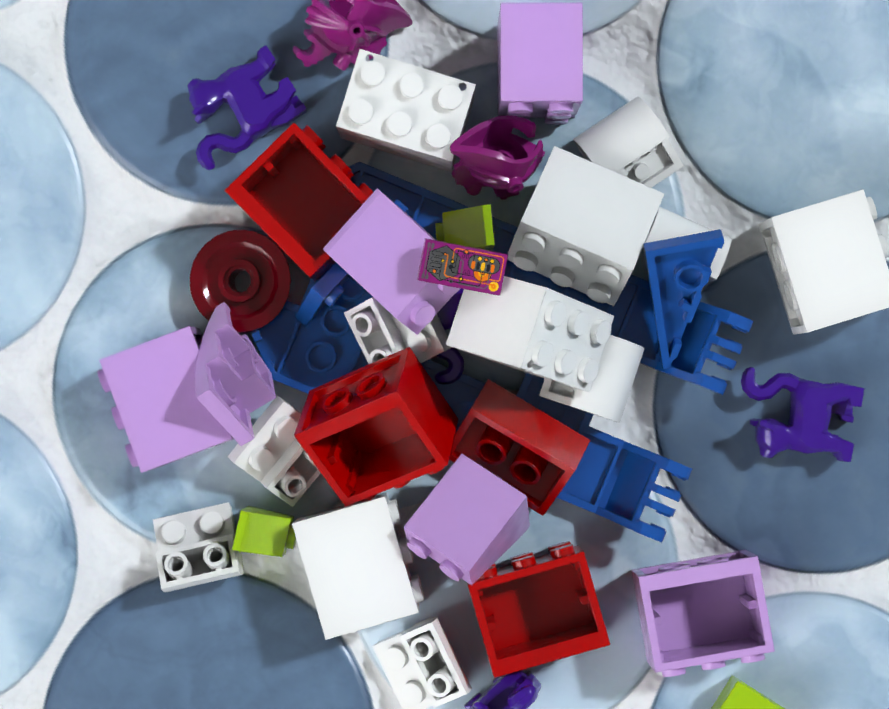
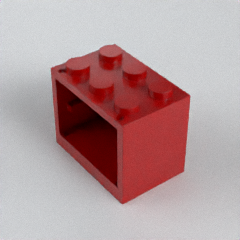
(299, 197)
(377, 427)
(538, 609)

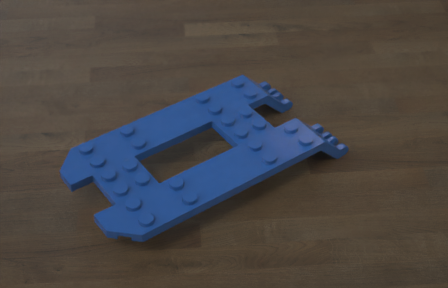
(612, 474)

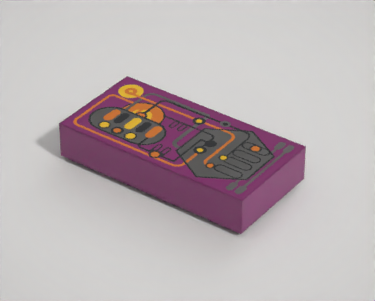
(462, 267)

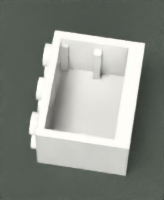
(405, 110)
(584, 226)
(828, 261)
(533, 332)
(358, 565)

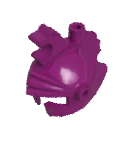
(349, 26)
(496, 156)

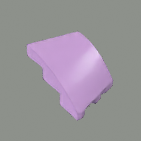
(231, 376)

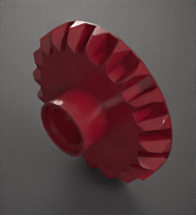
(219, 264)

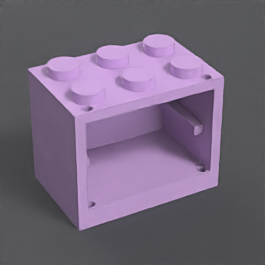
(540, 60)
(158, 400)
(703, 612)

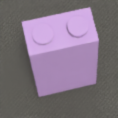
(383, 254)
(468, 521)

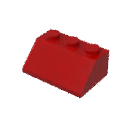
(519, 445)

